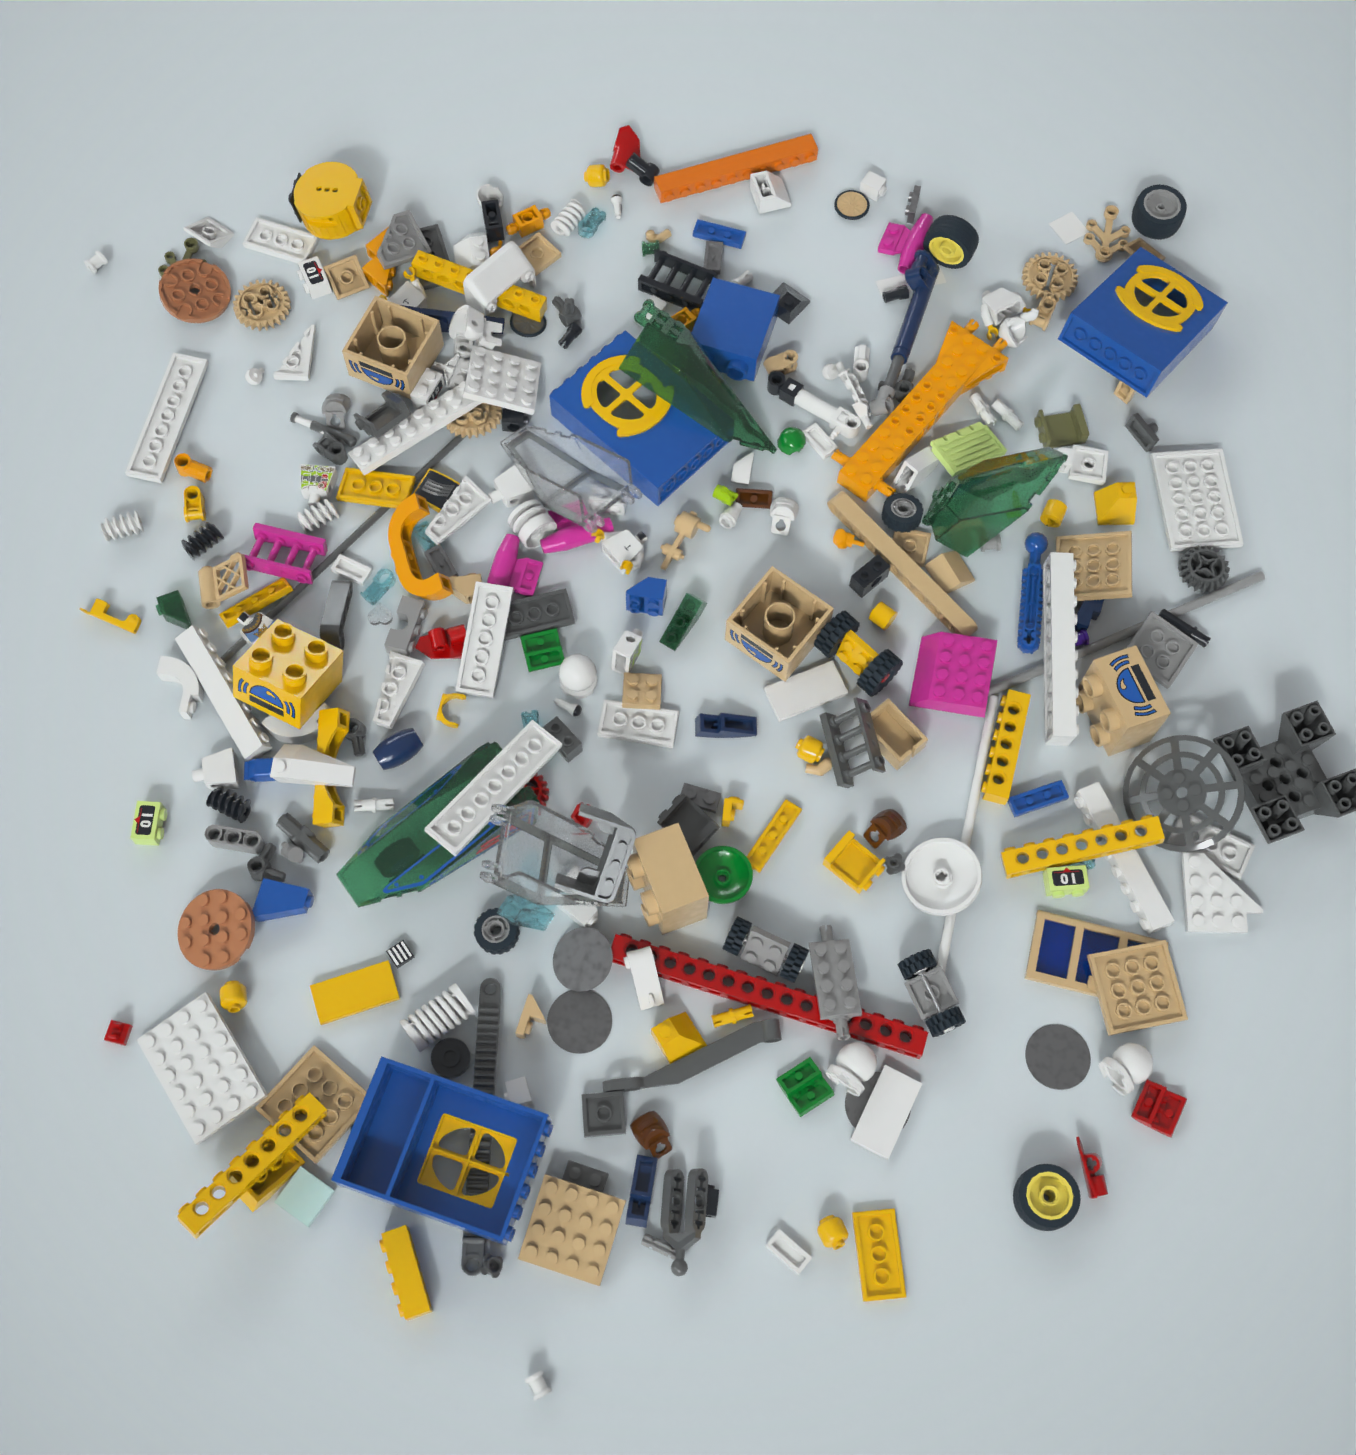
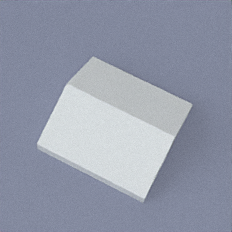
(210, 232)

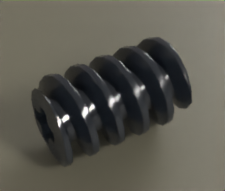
(201, 539)
(229, 804)

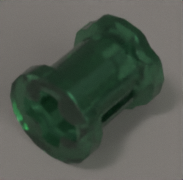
(649, 247)

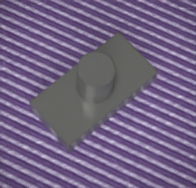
(1143, 432)

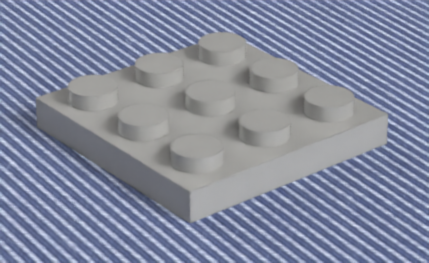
(1163, 648)

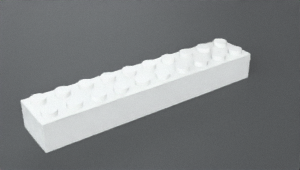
(1059, 649)

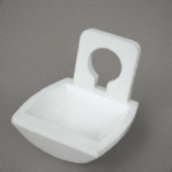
(785, 509)

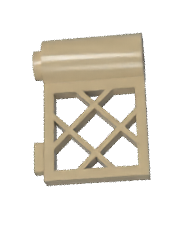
(212, 585)

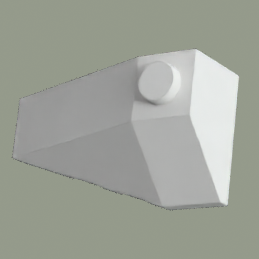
(307, 766)

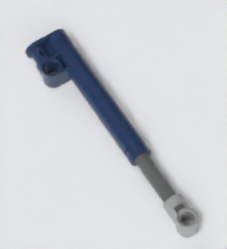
(921, 279)

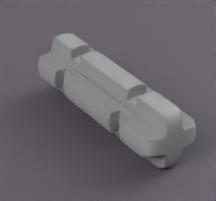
(659, 1246)

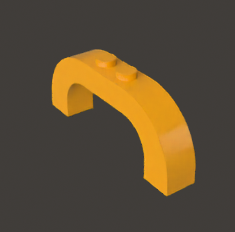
(402, 551)

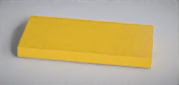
(375, 488)
(354, 992)
(878, 1255)

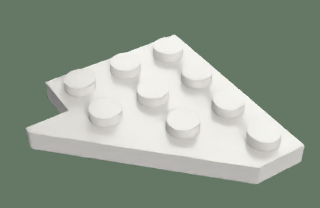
(1212, 899)

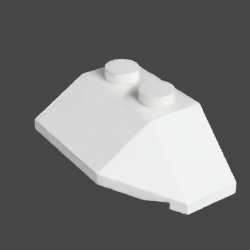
(471, 250)

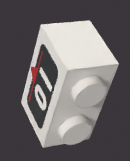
(314, 278)
(427, 388)

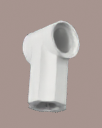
(861, 362)

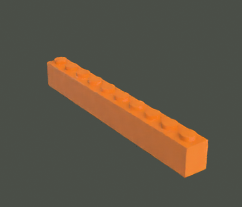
(735, 168)

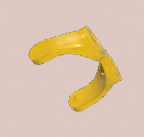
(445, 698)

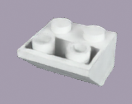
(768, 192)

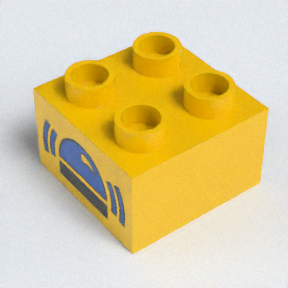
(287, 673)

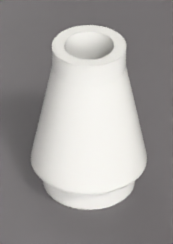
(730, 516)

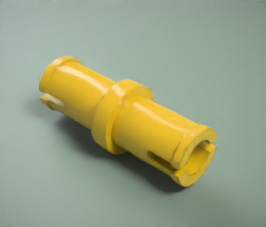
(732, 1015)

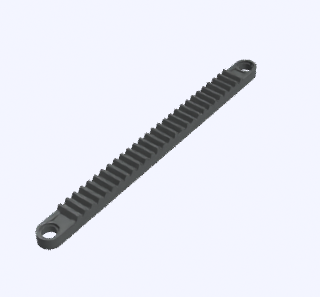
(484, 1080)

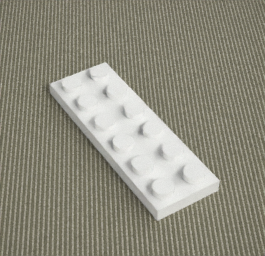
(484, 639)

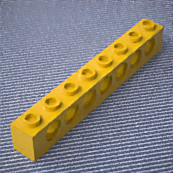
(452, 277)
(1150, 824)
(197, 1223)

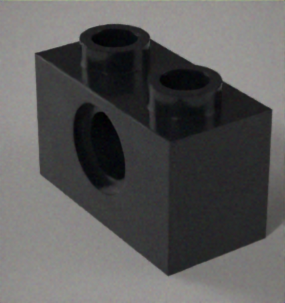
(492, 220)
(869, 575)

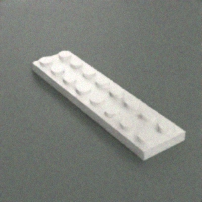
(167, 418)
(412, 429)
(493, 785)

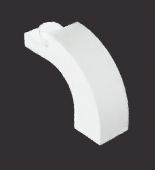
(177, 671)
(289, 734)

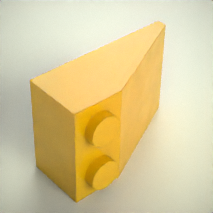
(272, 1180)

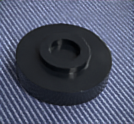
(450, 1057)

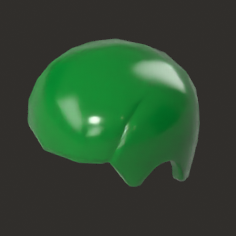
(791, 440)

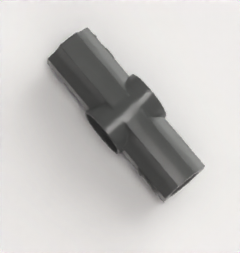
(303, 837)

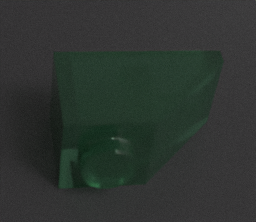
(173, 609)

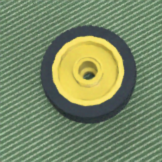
(951, 241)
(1061, 1192)

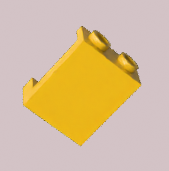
(854, 863)

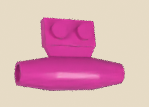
(901, 240)
(569, 534)
(514, 572)

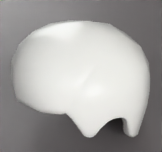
(487, 192)

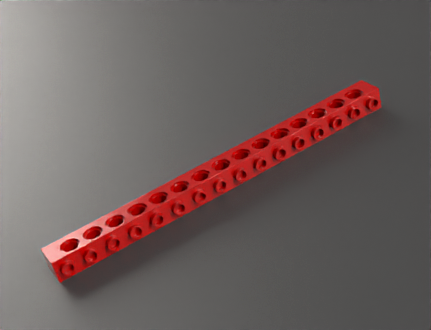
(696, 980)

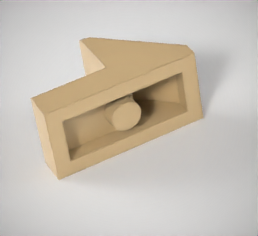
(530, 1012)

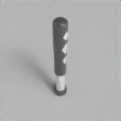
(340, 436)

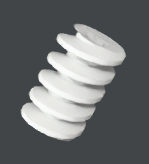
(568, 218)
(317, 515)
(122, 526)

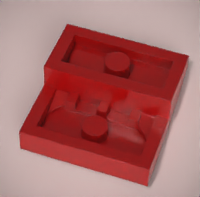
(1159, 1108)

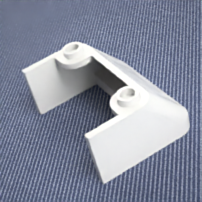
(496, 276)

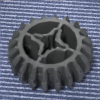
(1203, 575)

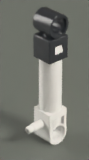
(794, 393)

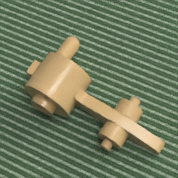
(687, 526)

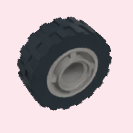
(902, 512)
(495, 943)

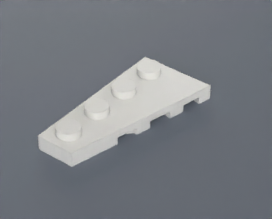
(460, 508)
(399, 681)

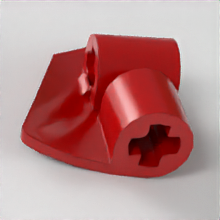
(624, 147)
(443, 643)
(1095, 1184)

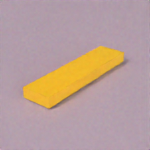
(256, 601)
(773, 835)

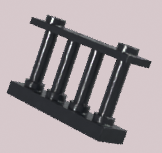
(670, 294)

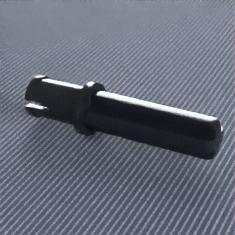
(1187, 629)

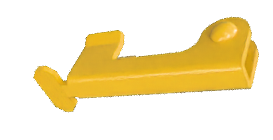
(100, 609)

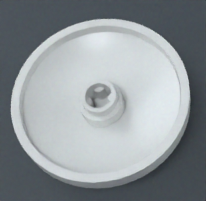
(942, 876)

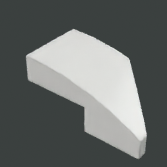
(742, 470)

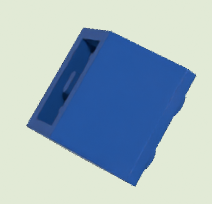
(647, 597)

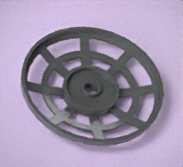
(1195, 787)

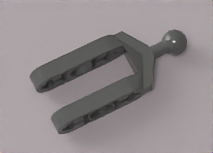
(693, 1221)

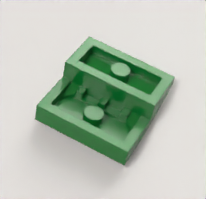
(542, 650)
(805, 1087)

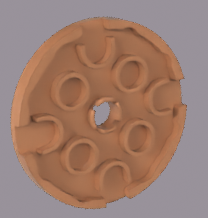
(187, 306)
(235, 932)

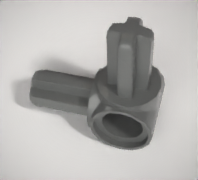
(567, 310)
(903, 385)
(357, 736)
(263, 862)

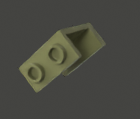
(1062, 429)

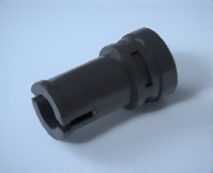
(899, 293)
(573, 332)

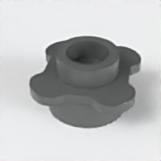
(894, 869)
(497, 1265)

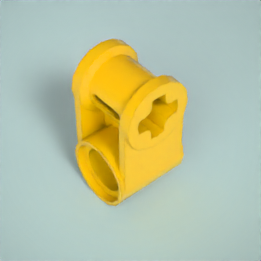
(194, 508)

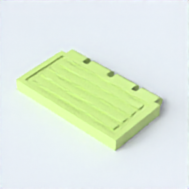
(967, 448)

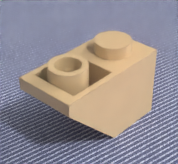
(464, 586)

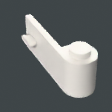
(645, 977)

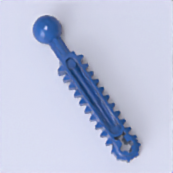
(1032, 595)

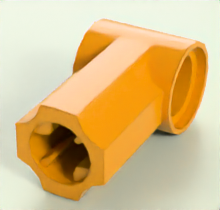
(193, 468)

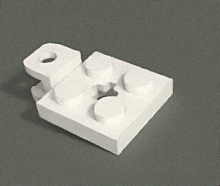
(1076, 463)

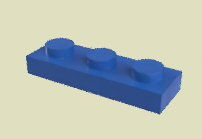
(719, 233)
(1038, 798)

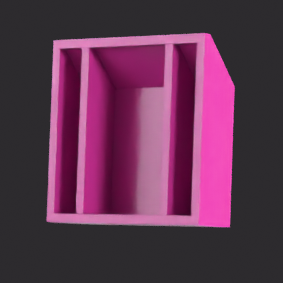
(953, 673)

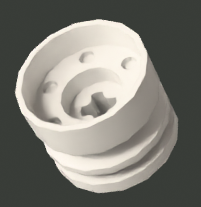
(531, 523)

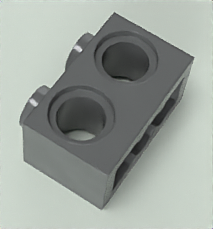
(570, 743)

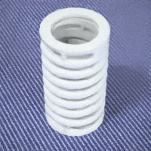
(436, 1016)

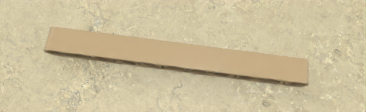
(902, 565)

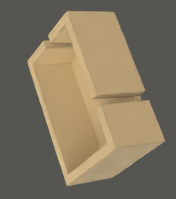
(896, 734)

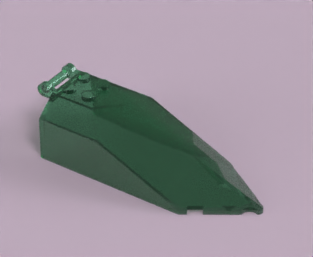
(682, 373)
(989, 497)

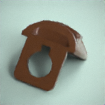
(888, 824)
(651, 1130)

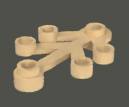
(1104, 253)

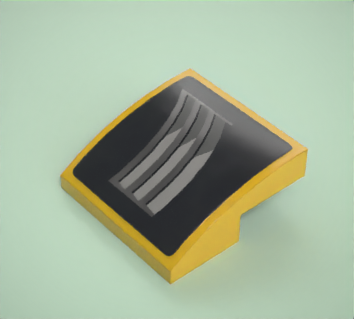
(436, 489)

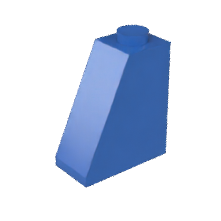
(281, 900)

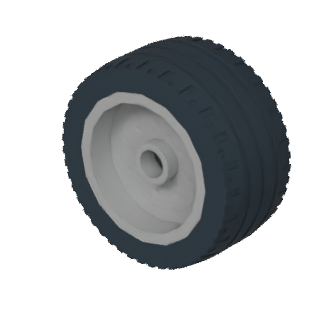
(1159, 212)

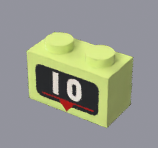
(148, 823)
(1066, 881)

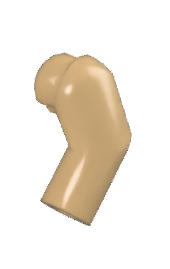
(652, 237)
(820, 769)

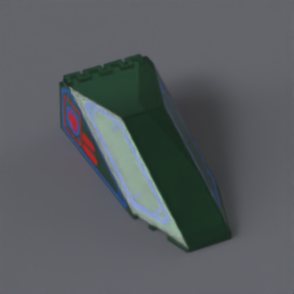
(403, 856)

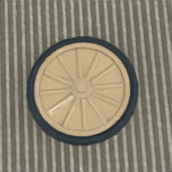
(851, 205)

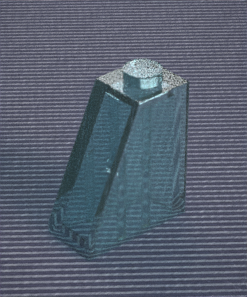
(525, 913)

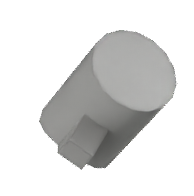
(292, 852)

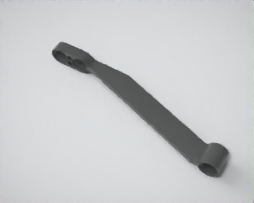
(702, 1059)

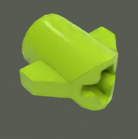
(724, 494)

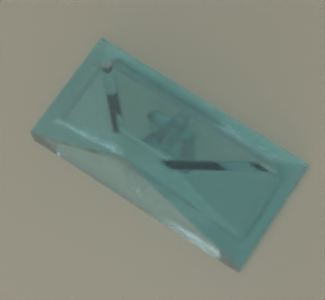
(424, 541)

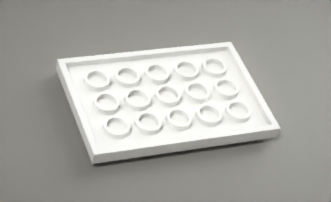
(1196, 499)
(202, 1068)

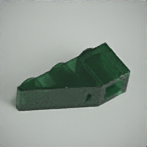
(683, 621)

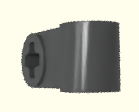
(329, 447)

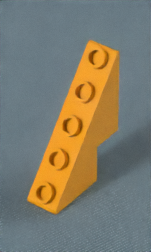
(373, 269)

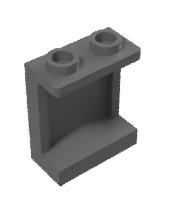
(384, 417)
(693, 821)

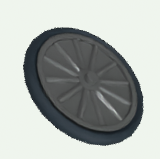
(527, 327)

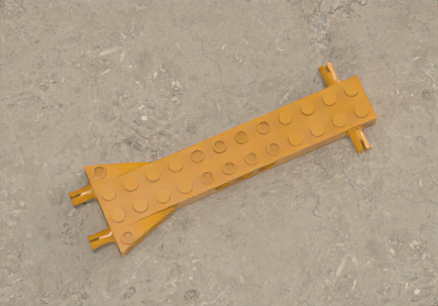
(959, 367)

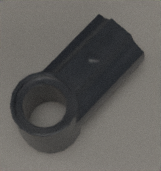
(644, 170)

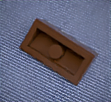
(754, 498)

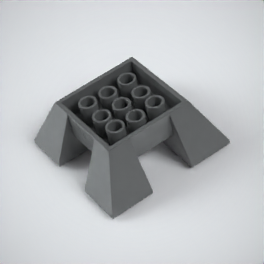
(1291, 755)

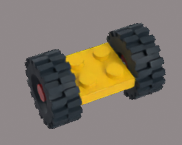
(841, 639)

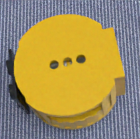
(330, 200)

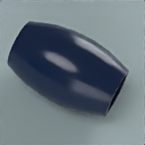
(398, 748)

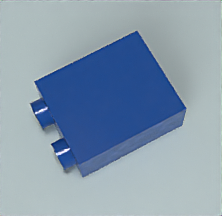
(736, 327)

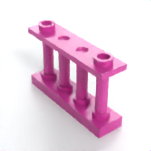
(286, 538)

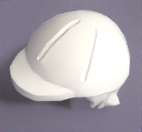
(1014, 328)

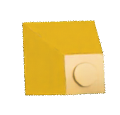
(1116, 504)
(677, 1037)

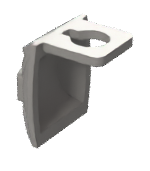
(338, 405)

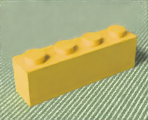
(406, 1273)

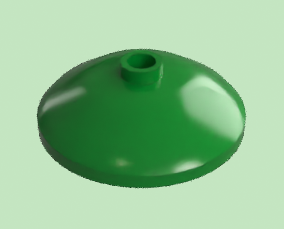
(728, 863)

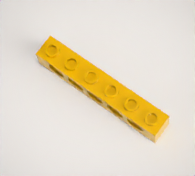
(1019, 703)

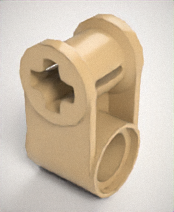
(1044, 313)
(781, 362)

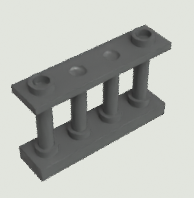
(835, 743)

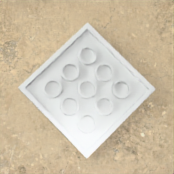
(502, 380)

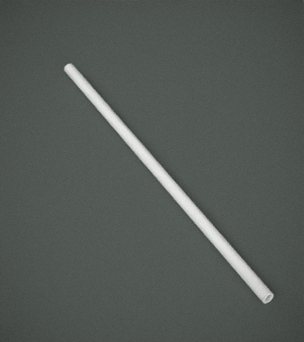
(970, 816)

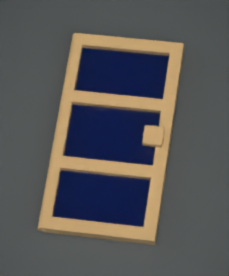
(1062, 947)

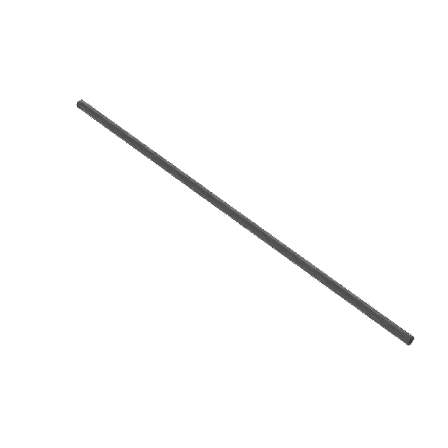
(346, 544)

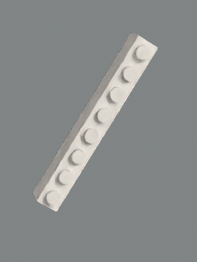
(219, 687)
(1125, 866)

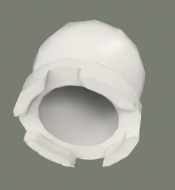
(577, 676)
(853, 1066)
(1128, 1066)

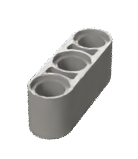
(228, 833)

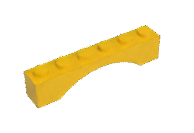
(332, 728)

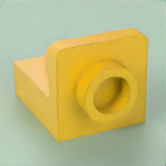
(729, 806)

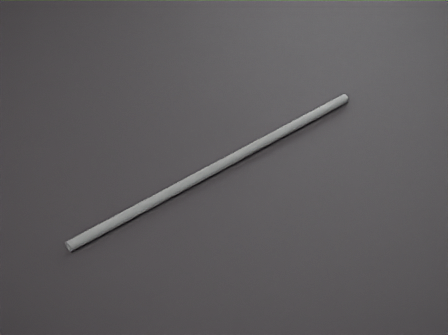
(1130, 631)

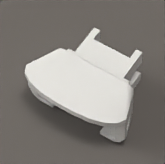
(471, 325)

